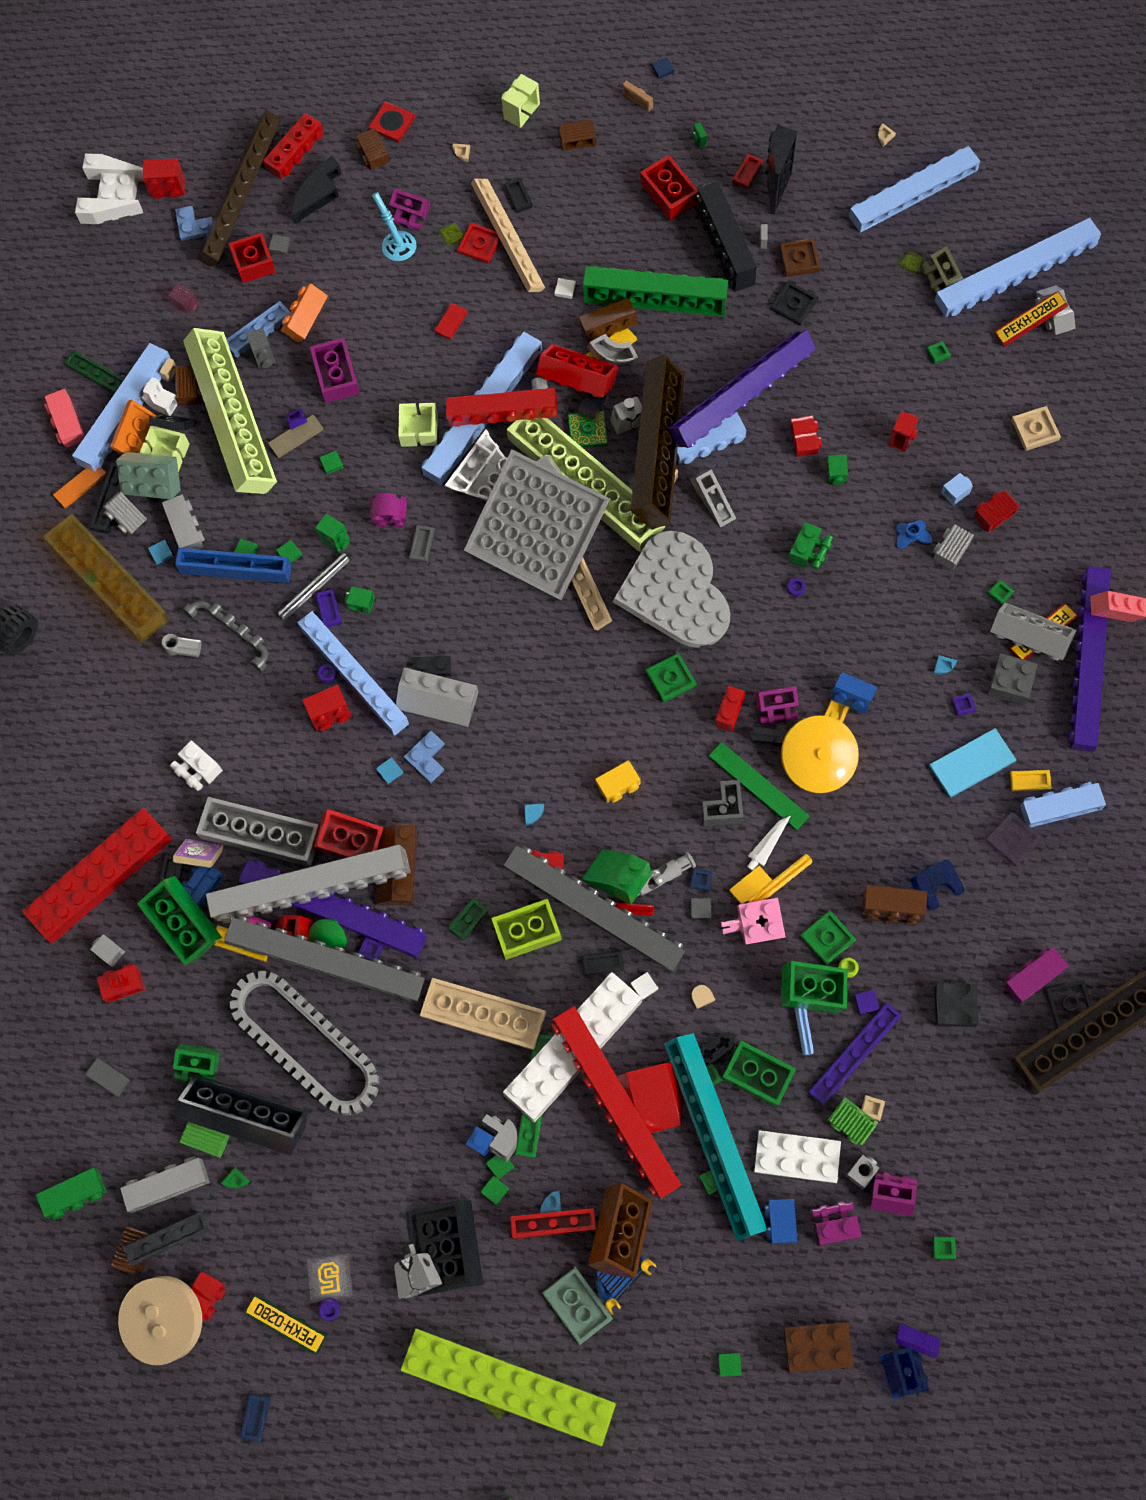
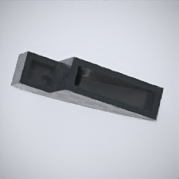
(317, 190)

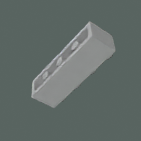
(164, 1185)

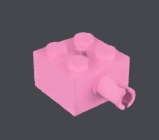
(747, 925)

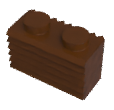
(577, 135)
(372, 148)
(187, 386)
(120, 1261)

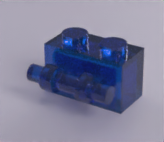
(904, 1372)

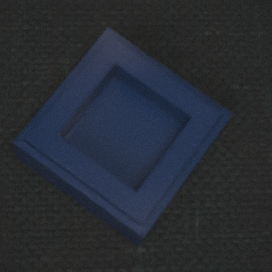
(662, 68)
(700, 880)

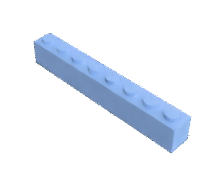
(914, 189)
(97, 442)
(353, 673)

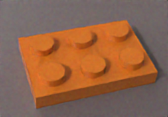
(132, 428)

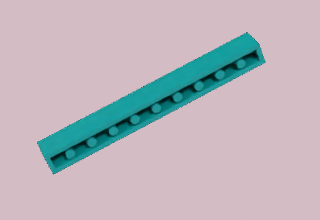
(715, 1137)

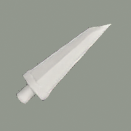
(765, 847)

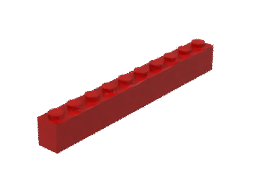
(616, 1103)

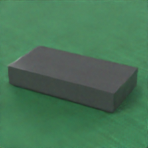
(422, 543)
(107, 1077)

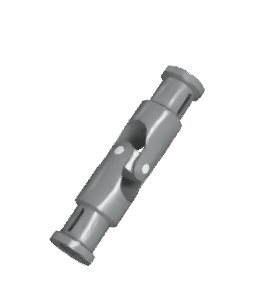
(668, 872)

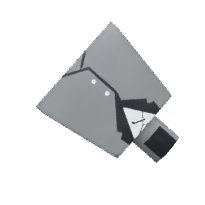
(626, 415)
(415, 1273)

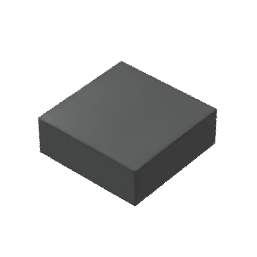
(279, 244)
(700, 908)

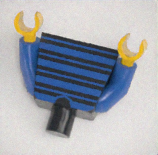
(612, 1287)

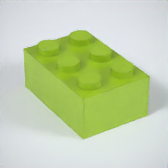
(526, 929)

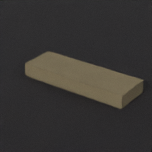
(295, 437)

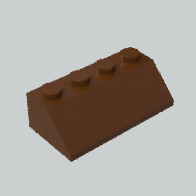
(400, 890)
(620, 1231)

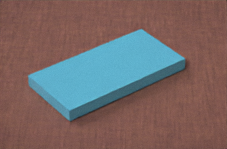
(972, 763)

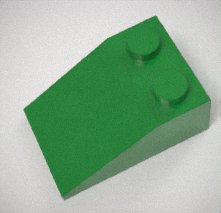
(618, 874)

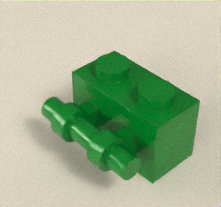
(805, 544)
(197, 1060)

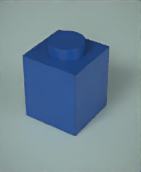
(480, 1141)

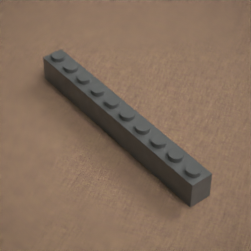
(595, 908)
(324, 959)

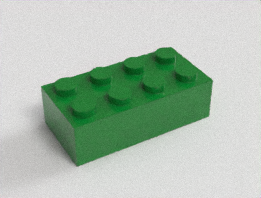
(179, 920)

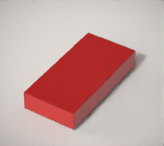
(747, 171)
(451, 321)

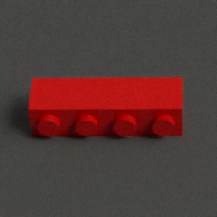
(553, 1223)

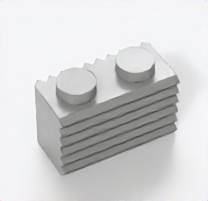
(124, 513)
(952, 547)

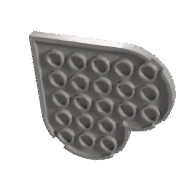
(674, 591)

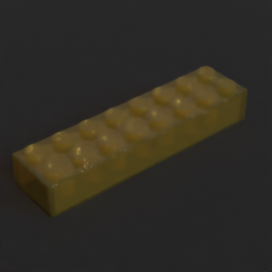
(106, 578)

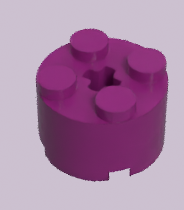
(388, 510)

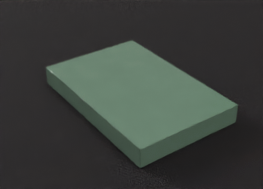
(577, 1305)

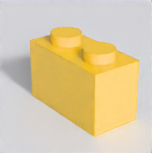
(617, 782)

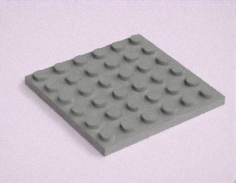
(536, 524)

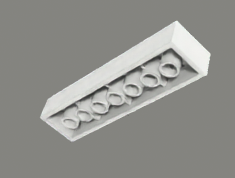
(553, 1067)

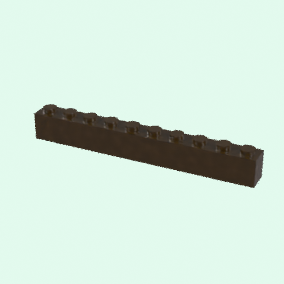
(238, 188)

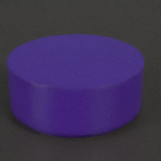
(796, 587)
(327, 673)
(329, 1309)

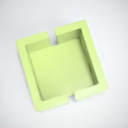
(521, 95)
(418, 428)
(165, 443)

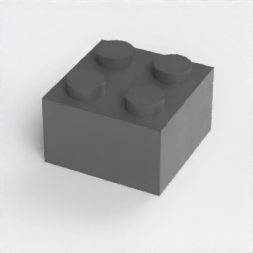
(1012, 679)

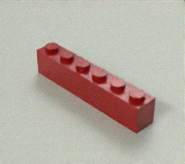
(502, 407)

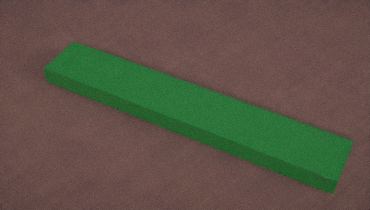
(759, 786)
(529, 1131)

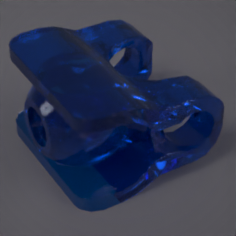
(937, 874)

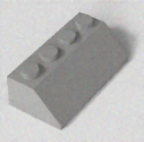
(1033, 631)
(436, 697)

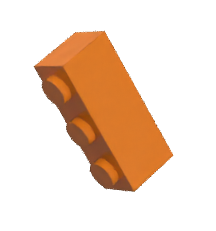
(303, 312)

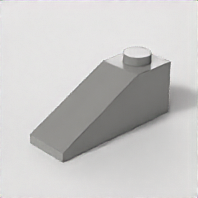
(713, 497)

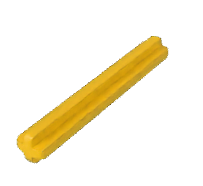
(782, 879)

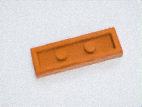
(79, 486)

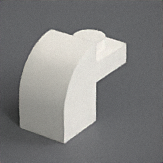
(159, 398)

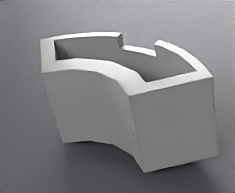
(1062, 321)
(612, 352)

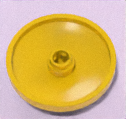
(819, 754)

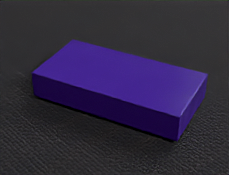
(328, 608)
(918, 1341)

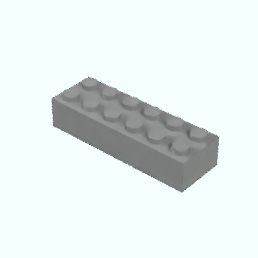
(258, 831)

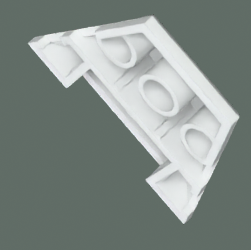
(479, 469)

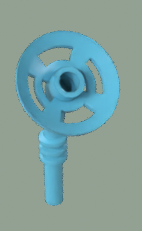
(398, 236)

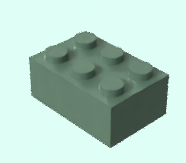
(148, 475)

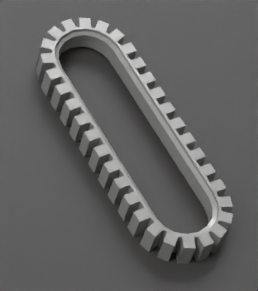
(281, 986)

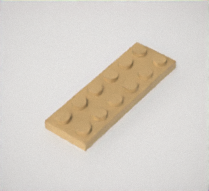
(483, 1014)

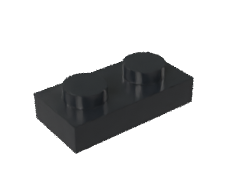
(433, 665)

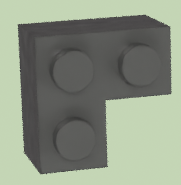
(727, 809)

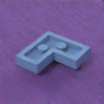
(188, 226)
(421, 756)

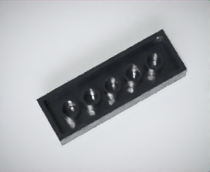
(725, 236)
(242, 1114)

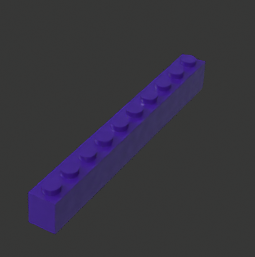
(742, 389)
(1090, 664)
(350, 916)

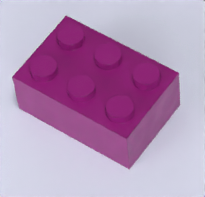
(334, 370)

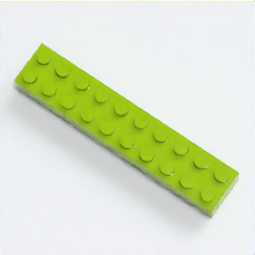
(508, 1387)

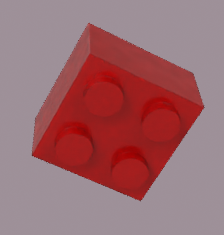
(164, 178)
(252, 257)
(327, 708)

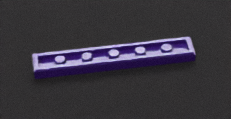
(854, 1054)

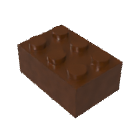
(894, 905)
(818, 1347)

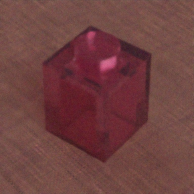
(183, 298)

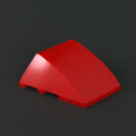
(655, 1096)

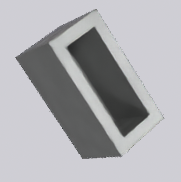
(261, 348)

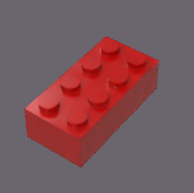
(577, 370)

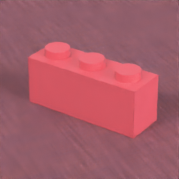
(64, 418)
(1118, 606)

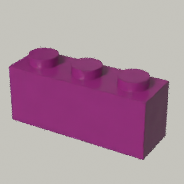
(1035, 974)

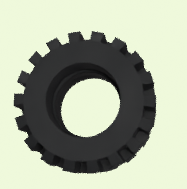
(16, 629)

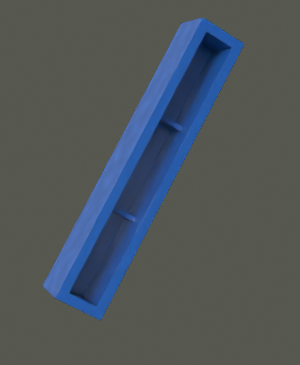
(233, 565)

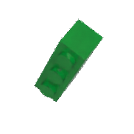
(71, 1194)

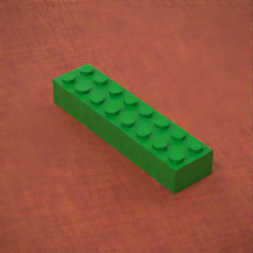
(656, 291)

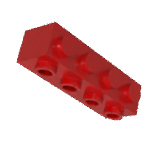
(293, 146)

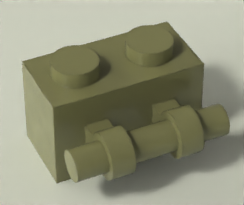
(947, 268)

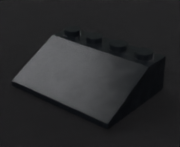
(780, 163)
(451, 1241)

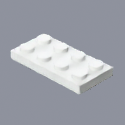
(797, 1156)

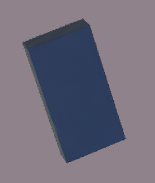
(255, 1418)

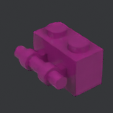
(411, 205)
(776, 699)
(894, 1194)
(836, 1230)

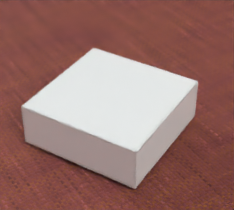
(565, 288)
(644, 986)

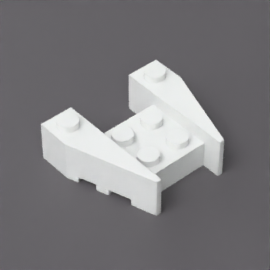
(115, 192)

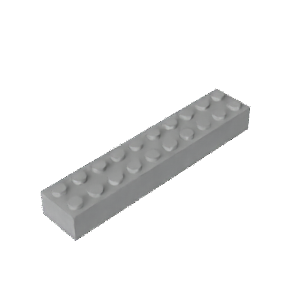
(308, 884)

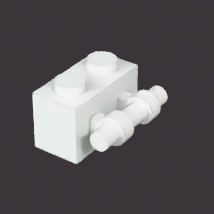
(200, 762)

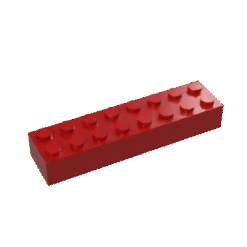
(97, 875)

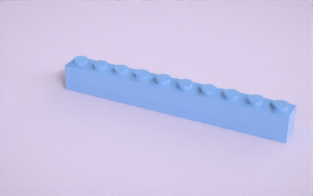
(1017, 267)
(503, 379)

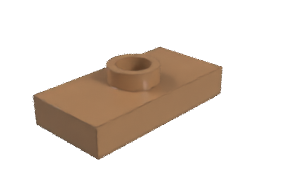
(638, 96)

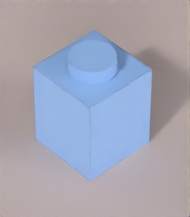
(957, 489)

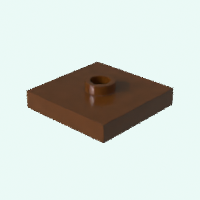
(799, 257)

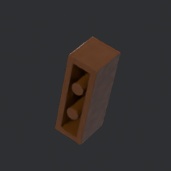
(608, 320)

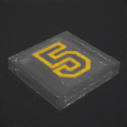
(329, 1277)

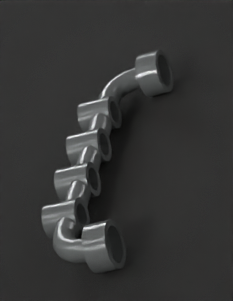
(228, 621)

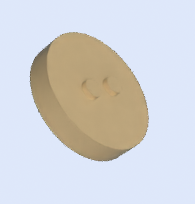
(160, 1320)

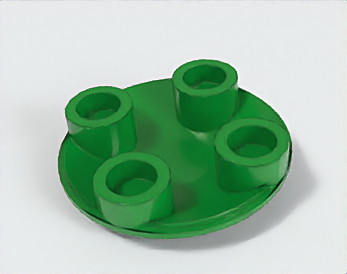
(328, 932)

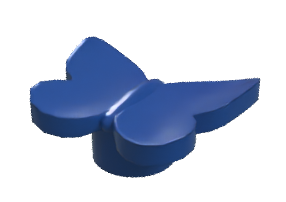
(912, 532)

